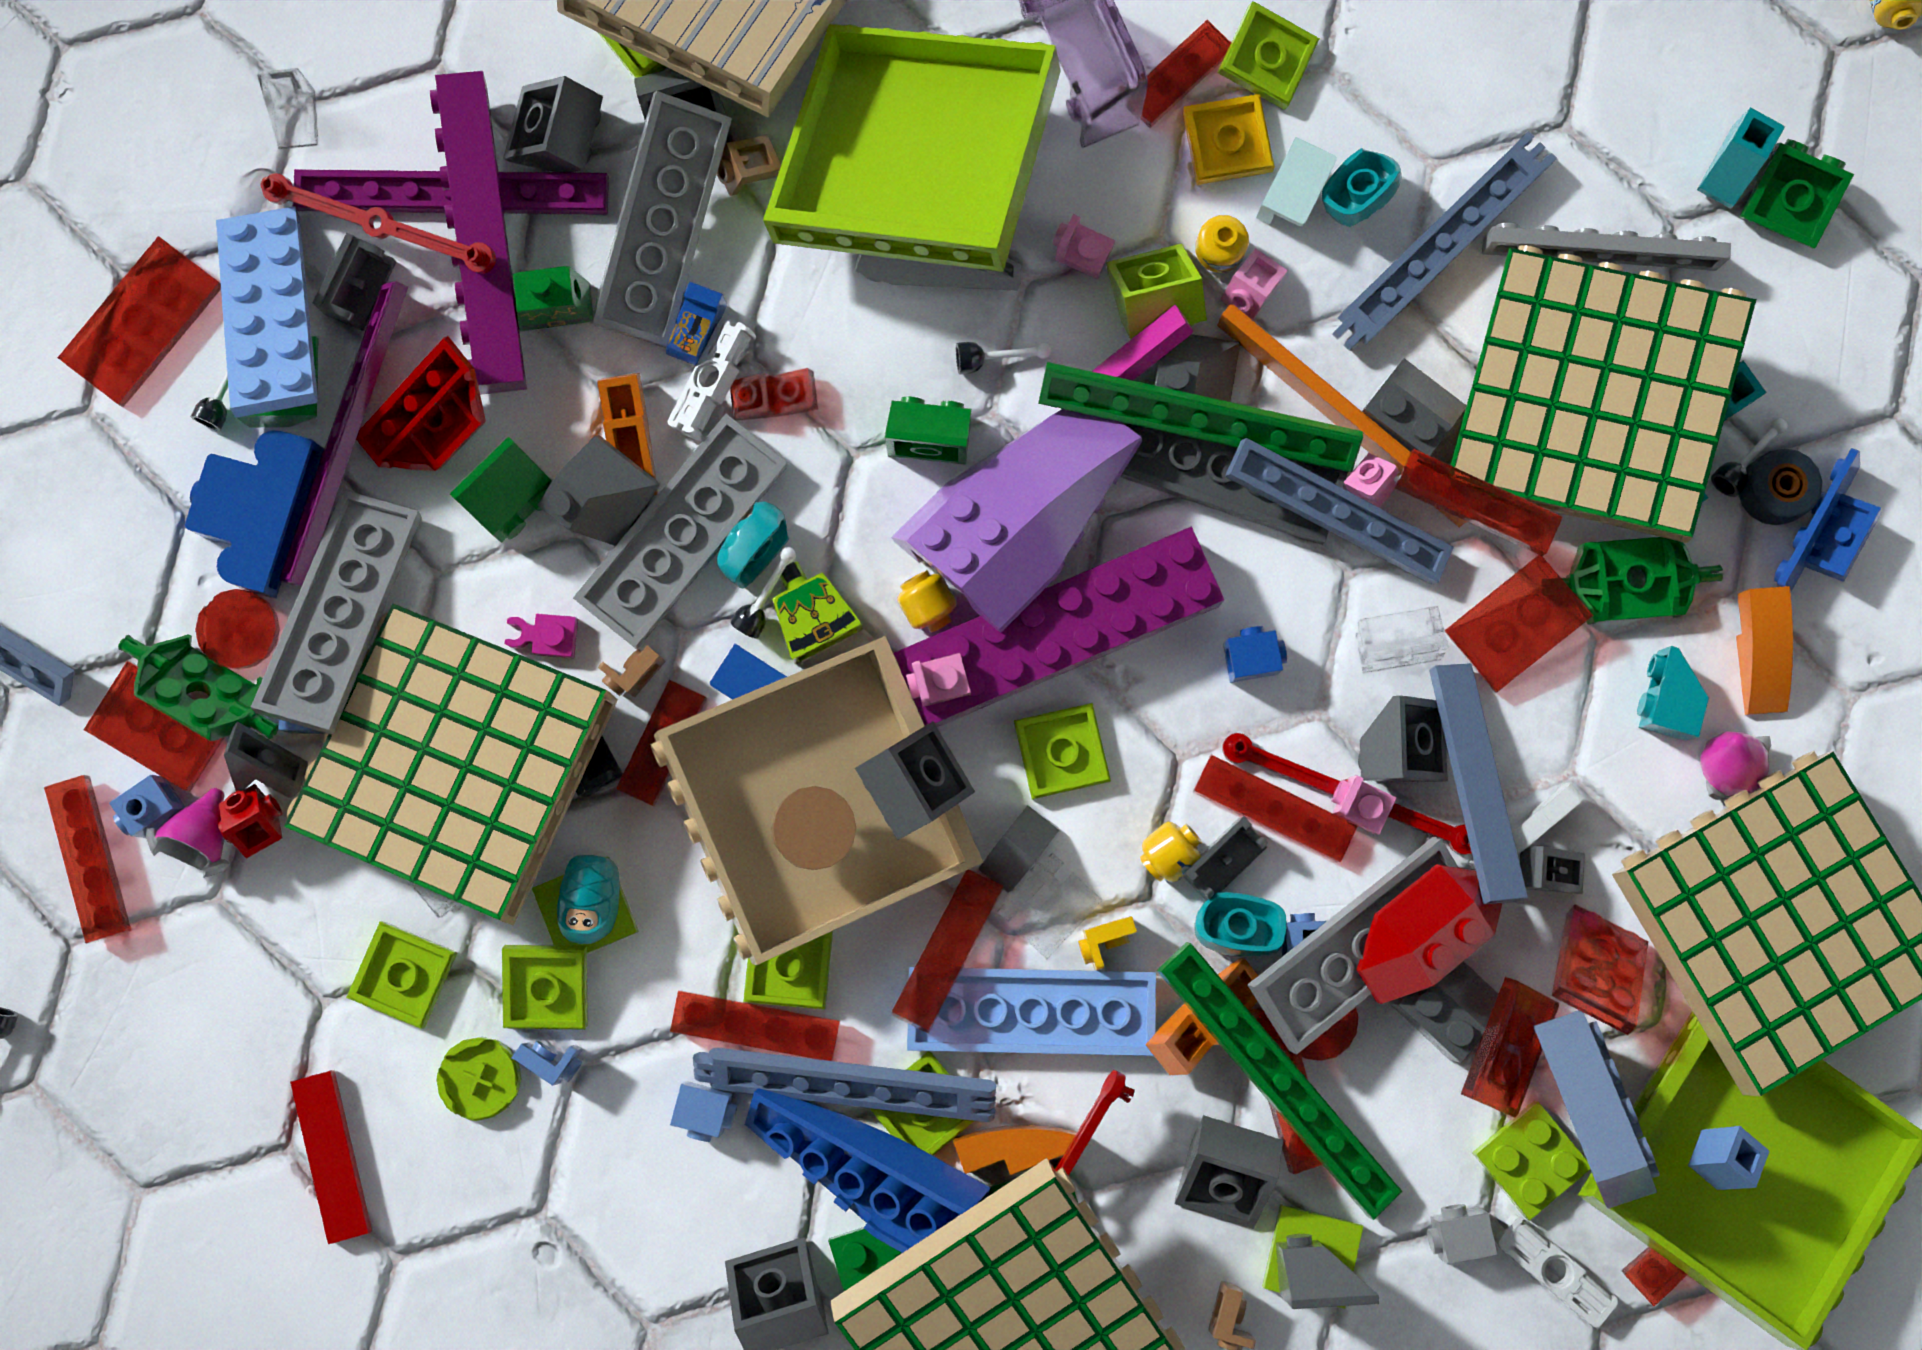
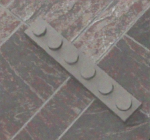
(1619, 248)

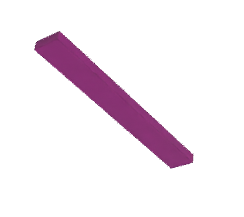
(424, 192)
(343, 433)

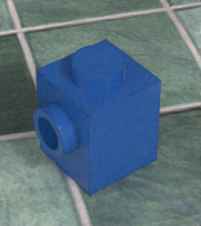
(1254, 654)

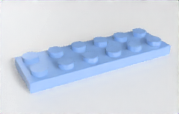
(265, 312)
(1044, 1013)

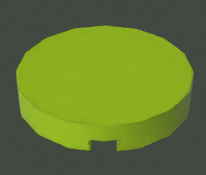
(478, 1078)

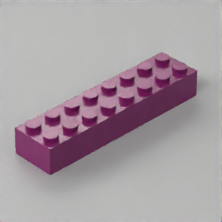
(1073, 624)

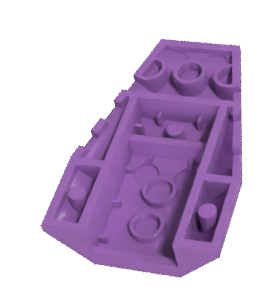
(1018, 512)

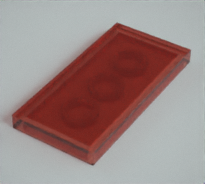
(140, 321)

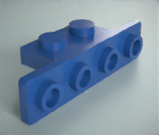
(1835, 532)

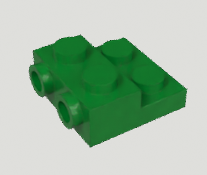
(1797, 193)

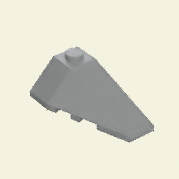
(937, 275)

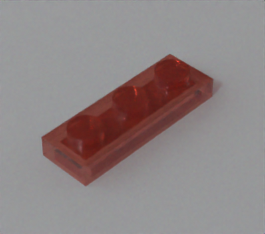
(643, 775)

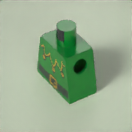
(549, 299)

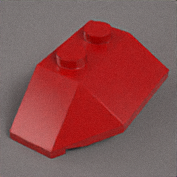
(426, 414)
(1426, 933)

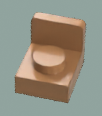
(747, 162)
(639, 670)
(1227, 1311)

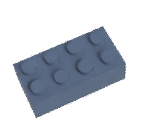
(1598, 1108)

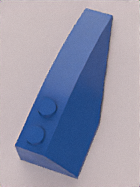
(876, 1175)

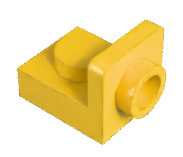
(1111, 933)

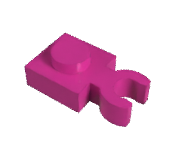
(549, 636)

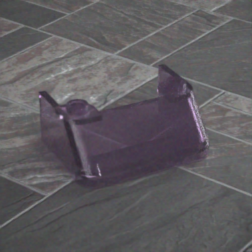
(1098, 61)

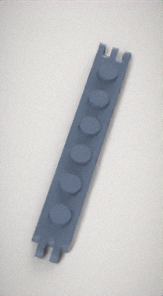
(1443, 242)
(848, 1084)

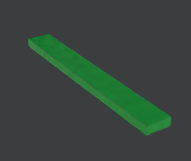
(1199, 416)
(1279, 1080)

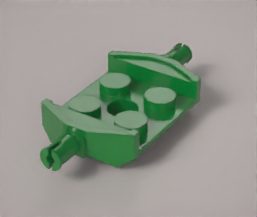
(1671, 577)

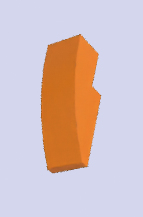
(626, 419)
(1765, 649)
(1184, 1039)
(1016, 1144)

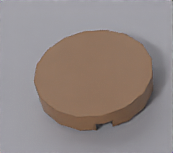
(813, 828)

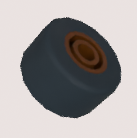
(1766, 495)

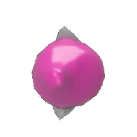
(1734, 763)
(193, 835)

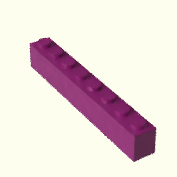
(478, 217)

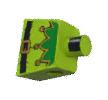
(812, 613)

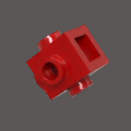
(250, 820)

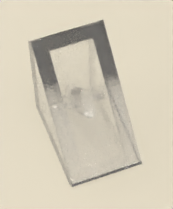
(290, 107)

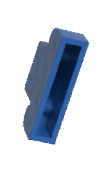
(255, 508)

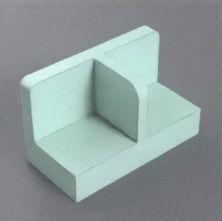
(1297, 183)

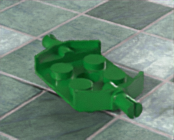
(175, 669)

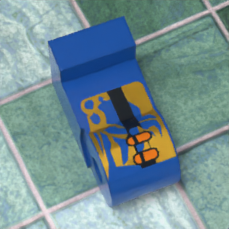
(695, 323)

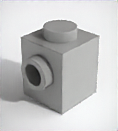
(1461, 1234)

